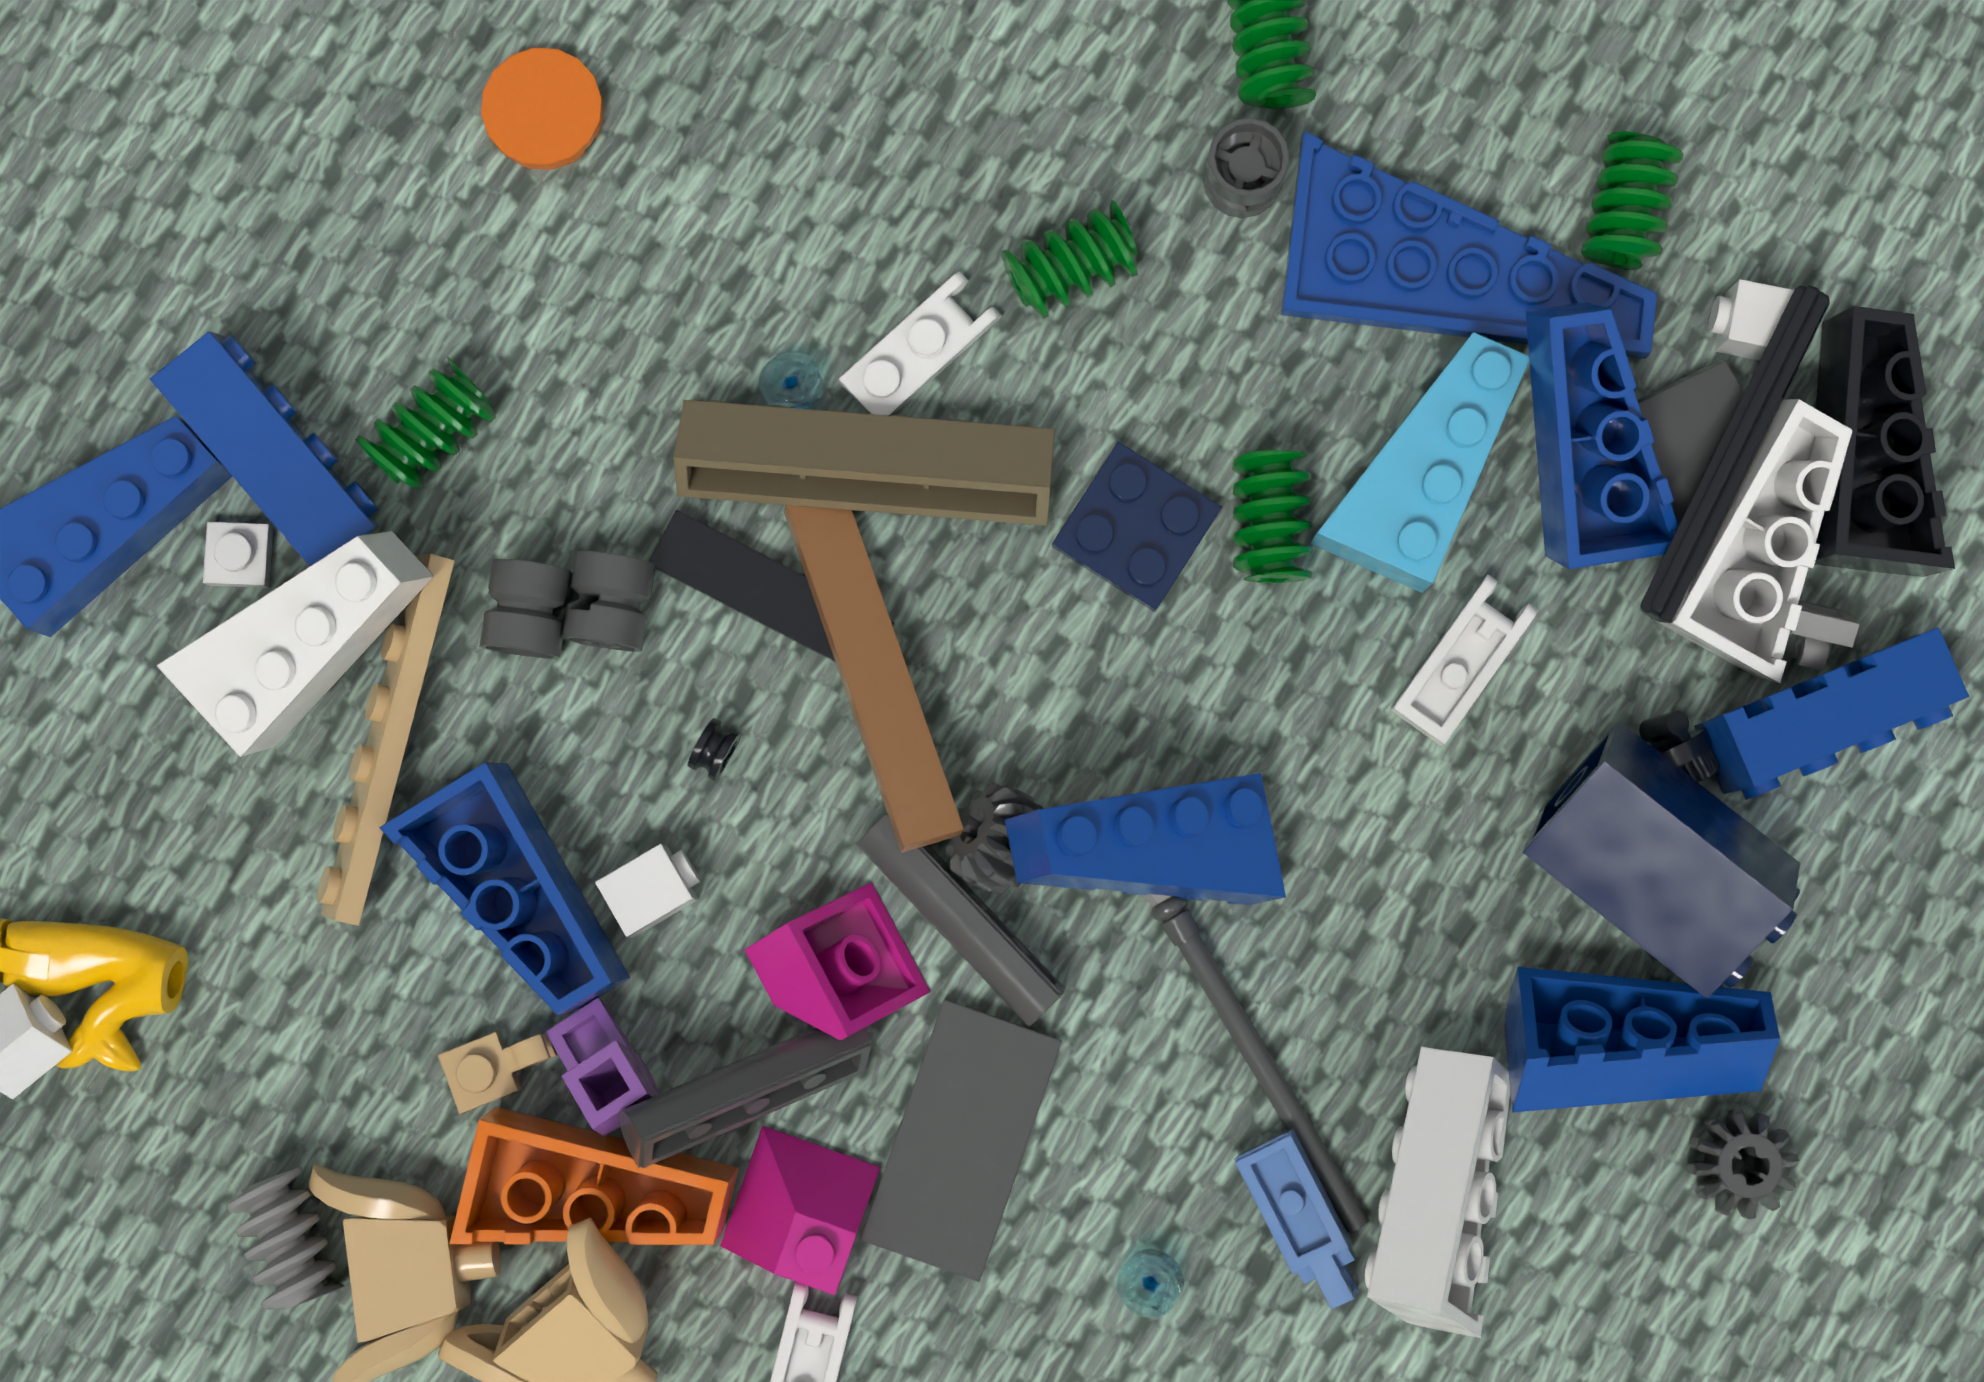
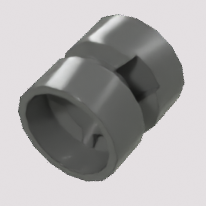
(1245, 167)
(608, 601)
(525, 609)

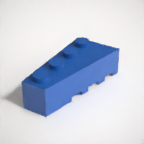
(1592, 444)
(264, 448)
(99, 520)
(1833, 712)
(1170, 841)
(512, 884)
(1631, 1040)

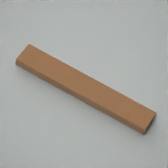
(874, 676)

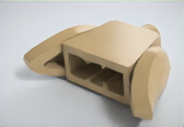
(400, 1270)
(573, 1329)

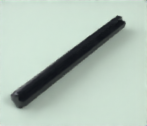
(1734, 454)

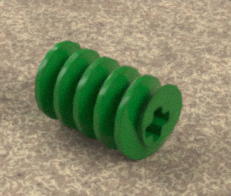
(1270, 53)
(1628, 200)
(1073, 260)
(428, 426)
(1270, 516)

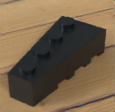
(1886, 494)

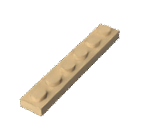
(378, 762)

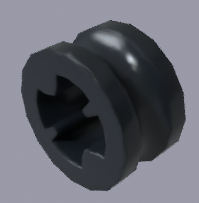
(714, 749)

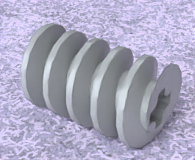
(283, 1241)

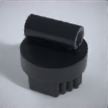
(1685, 749)

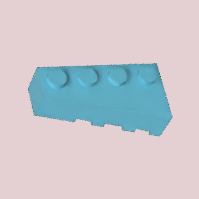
(1420, 482)

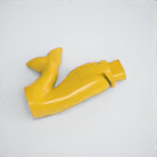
(68, 957)

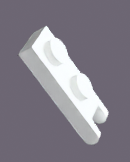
(916, 351)
(1461, 665)
(812, 1341)

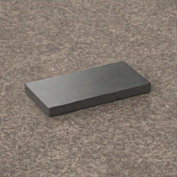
(961, 1140)

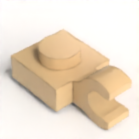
(488, 1069)

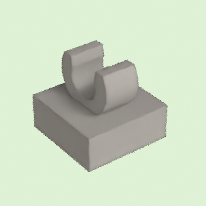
(1818, 628)

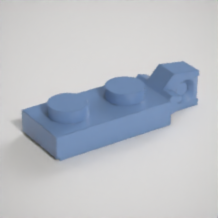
(1300, 1215)

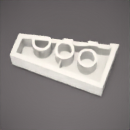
(1761, 555)
(291, 646)
(1441, 1192)

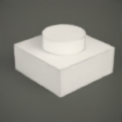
(238, 554)

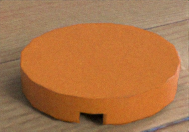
(542, 108)

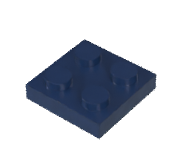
(1136, 526)

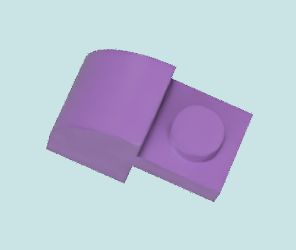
(600, 1066)

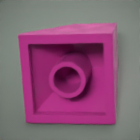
(839, 965)
(800, 1209)

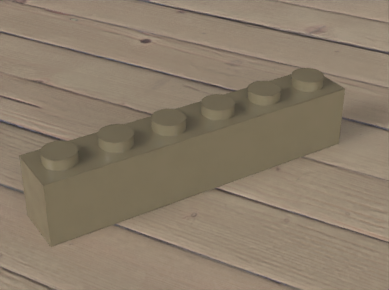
(864, 462)

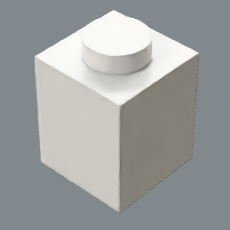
(1747, 318)
(649, 889)
(29, 1039)

